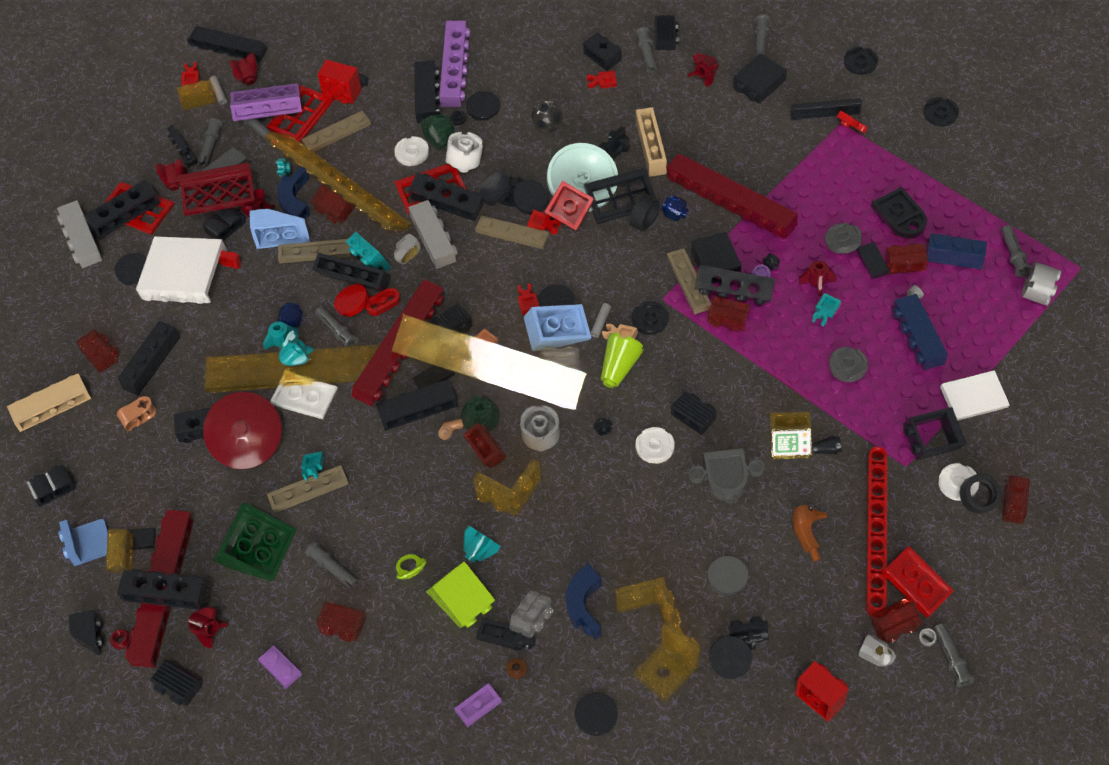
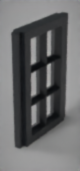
(613, 181)

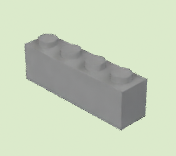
(79, 234)
(432, 234)

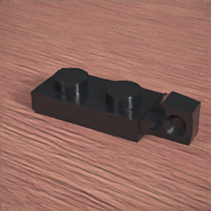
(188, 158)
(502, 635)

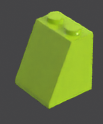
(461, 595)

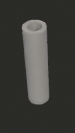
(218, 90)
(600, 320)

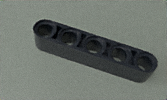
(226, 43)

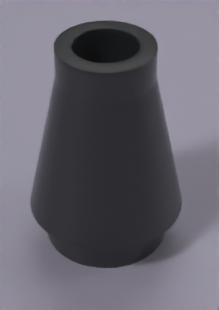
(827, 446)

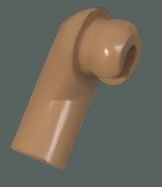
(448, 428)

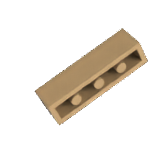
(651, 142)
(48, 402)

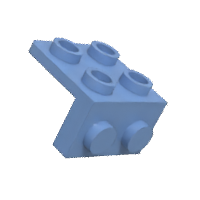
(84, 542)

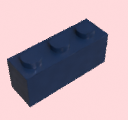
(956, 251)

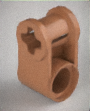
(136, 413)

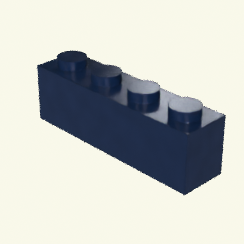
(919, 332)

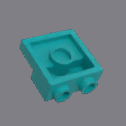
(367, 252)

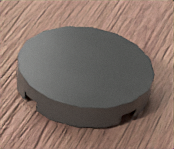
(843, 238)
(848, 364)
(727, 575)

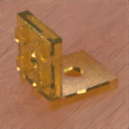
(505, 498)
(647, 594)
(675, 654)

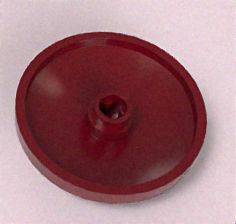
(242, 430)

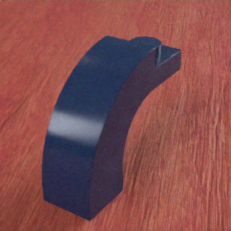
(287, 193)
(579, 589)

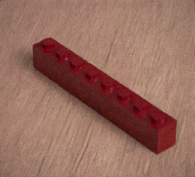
(732, 196)
(386, 362)
(150, 618)

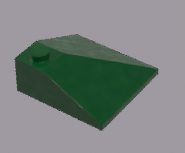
(254, 543)

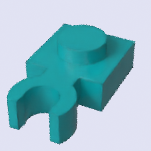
(284, 167)
(826, 307)
(311, 464)

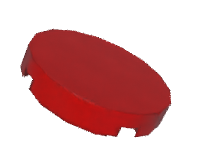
(351, 300)

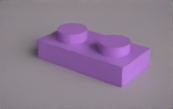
(279, 666)
(478, 705)

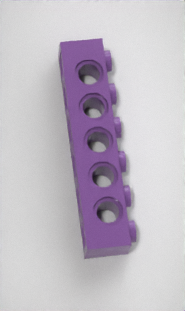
(454, 64)

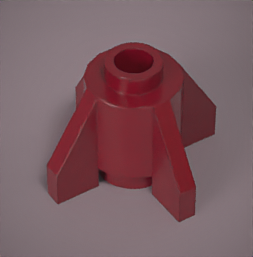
(706, 66)
(245, 69)
(169, 174)
(260, 203)
(818, 275)
(204, 625)

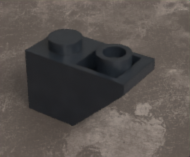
(85, 630)

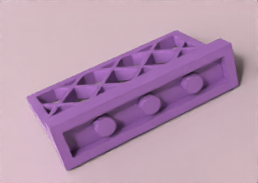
(262, 107)

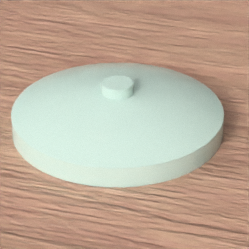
(581, 165)

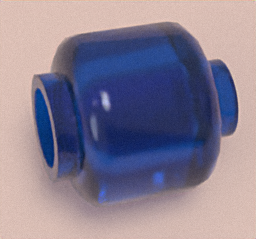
(674, 208)
(290, 315)

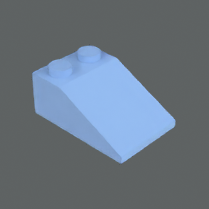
(277, 228)
(556, 326)

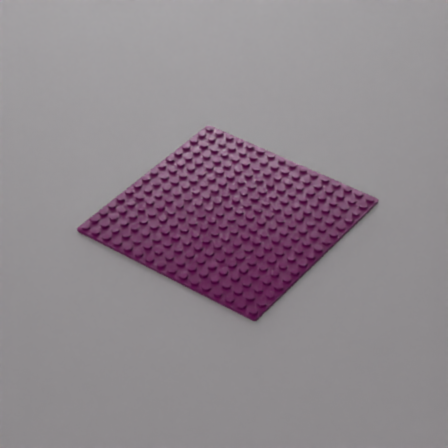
(971, 309)

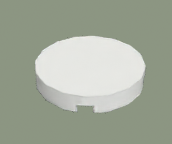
(411, 151)
(652, 450)
(952, 479)

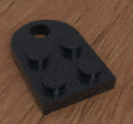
(900, 212)

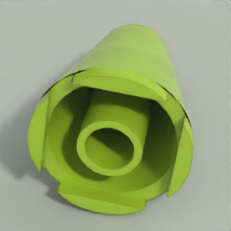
(619, 358)

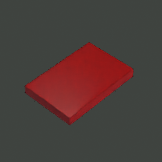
(917, 581)

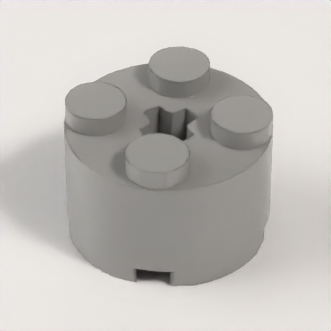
(1041, 283)
(540, 427)

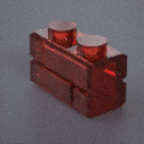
(331, 204)
(906, 258)
(728, 314)
(97, 351)
(484, 445)
(1016, 499)
(896, 620)
(341, 622)

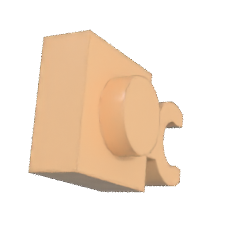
(622, 329)

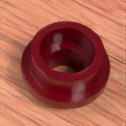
(118, 634)

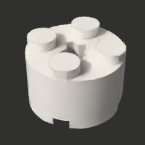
(464, 151)

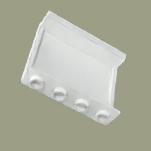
(179, 269)

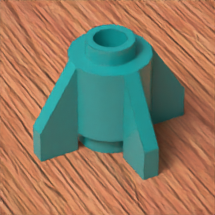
(277, 334)
(294, 350)
(478, 545)

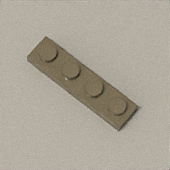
(336, 131)
(512, 232)
(308, 251)
(686, 277)
(306, 490)

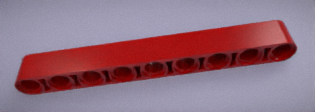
(873, 538)

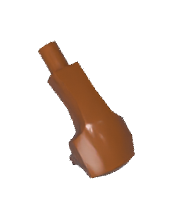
(802, 519)

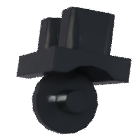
(617, 142)
(751, 633)

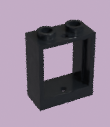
(951, 428)

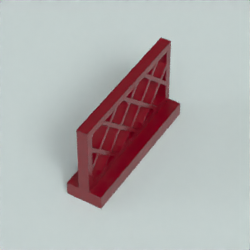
(215, 178)

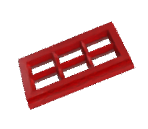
(312, 120)
(434, 173)
(136, 223)

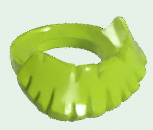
(404, 574)

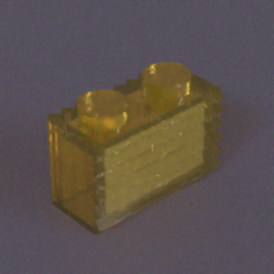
(196, 95)
(119, 550)

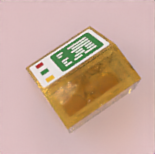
(790, 435)

